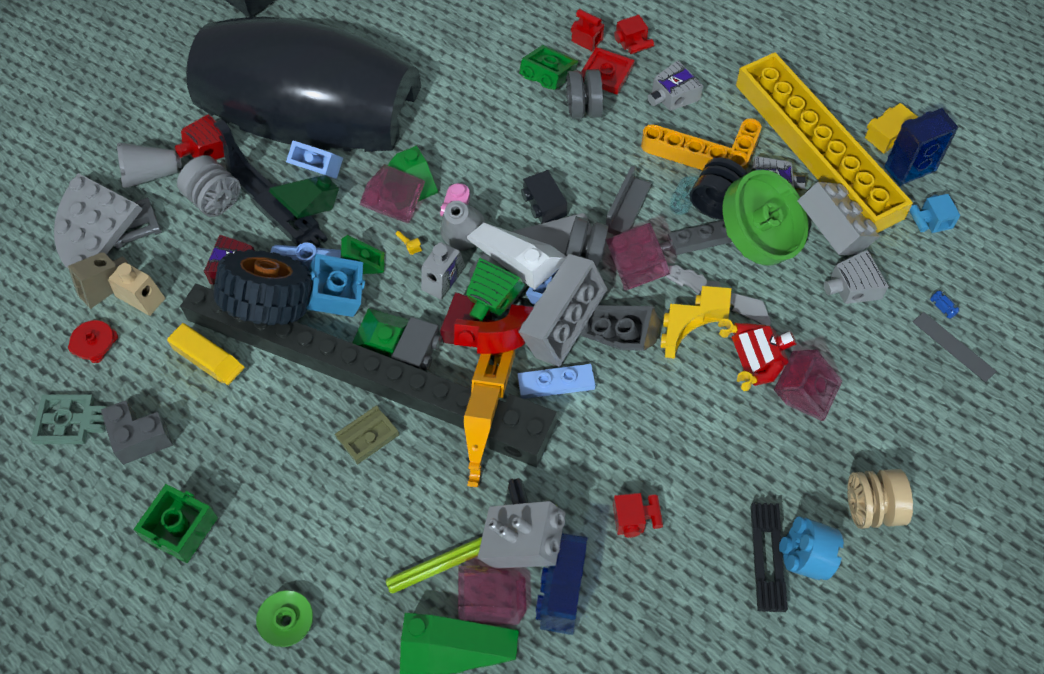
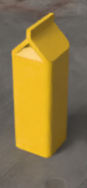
(205, 354)

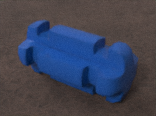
(944, 304)

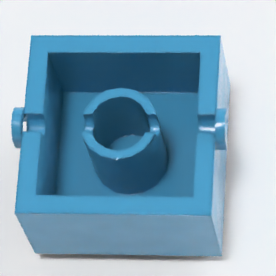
(335, 285)

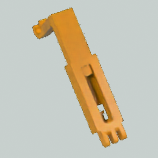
(487, 387)

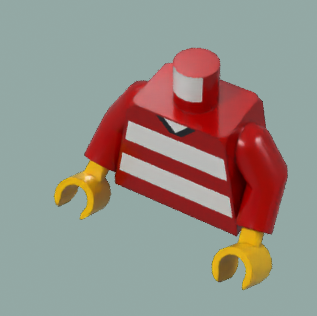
(758, 350)

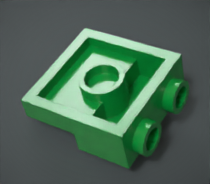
(547, 67)

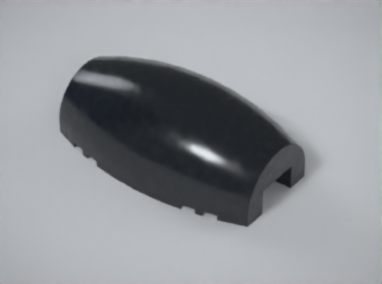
(300, 82)

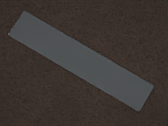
(954, 347)

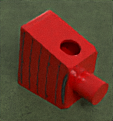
(201, 139)

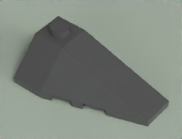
(623, 327)

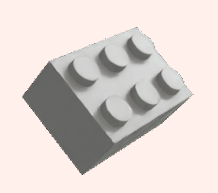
(839, 218)

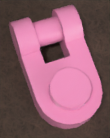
(456, 192)

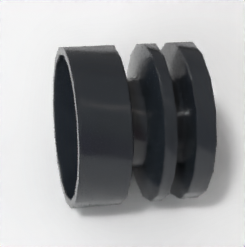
(712, 184)

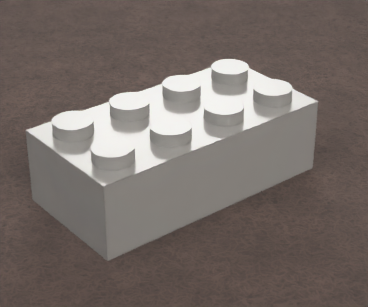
(563, 310)

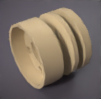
(880, 498)

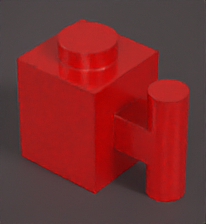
(587, 30)
(633, 34)
(631, 514)

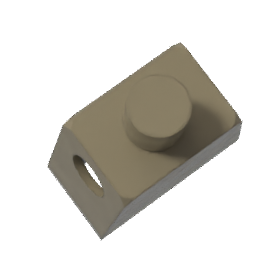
(91, 277)

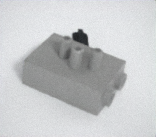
(522, 532)

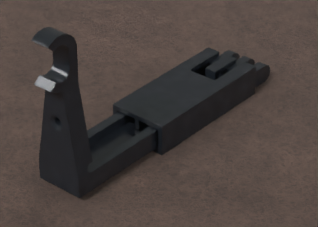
(258, 189)

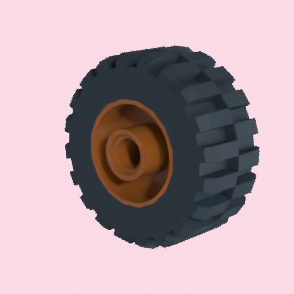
(262, 287)

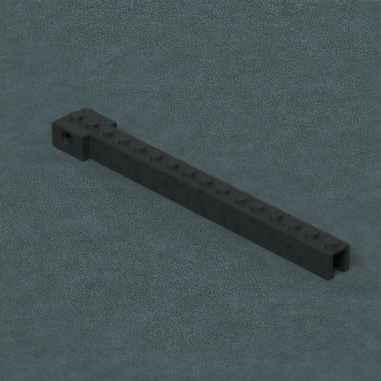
(518, 426)

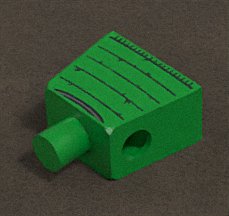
(492, 289)

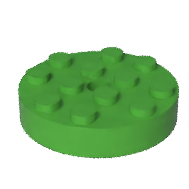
(765, 199)

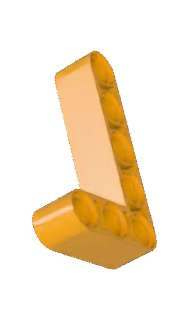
(697, 151)

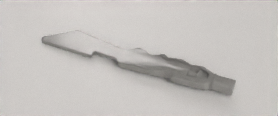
(743, 305)

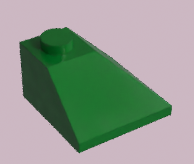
(414, 163)
(380, 332)

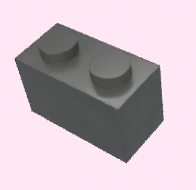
(418, 344)

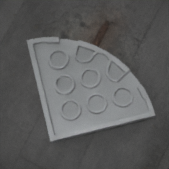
(90, 220)

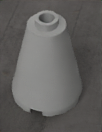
(145, 163)
(458, 223)

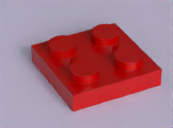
(612, 67)

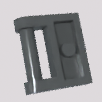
(145, 216)

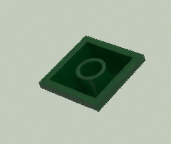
(307, 195)

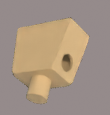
(128, 286)

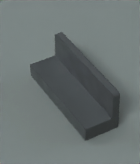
(627, 203)

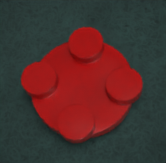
(92, 340)

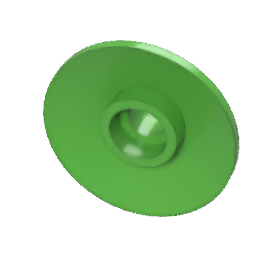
(278, 607)

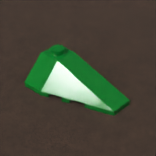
(452, 646)

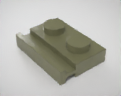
(367, 434)

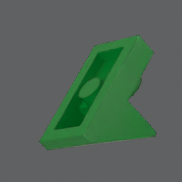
(359, 251)

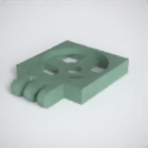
(89, 420)

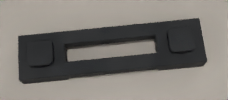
(770, 595)

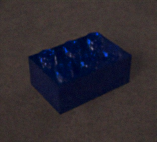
(920, 146)
(562, 586)

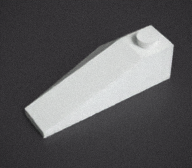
(520, 255)

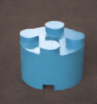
(812, 549)

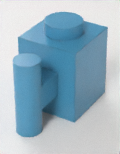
(936, 214)

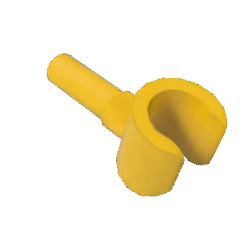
(412, 246)

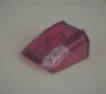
(491, 595)

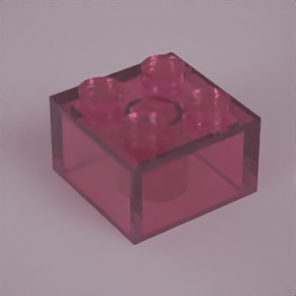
(637, 256)

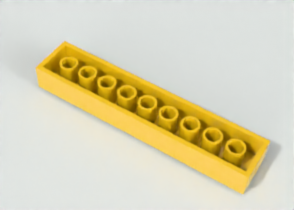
(821, 139)

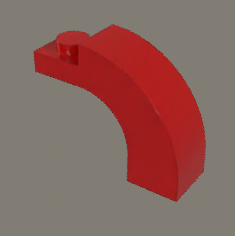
(493, 336)

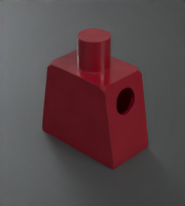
(459, 309)

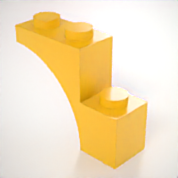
(682, 319)

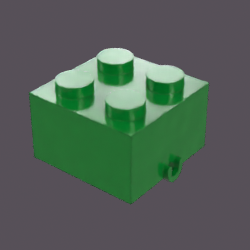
(176, 523)

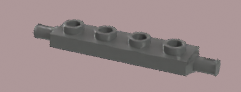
(696, 238)

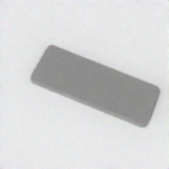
(553, 233)

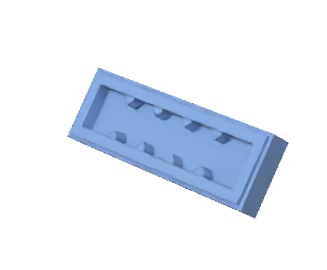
(556, 381)

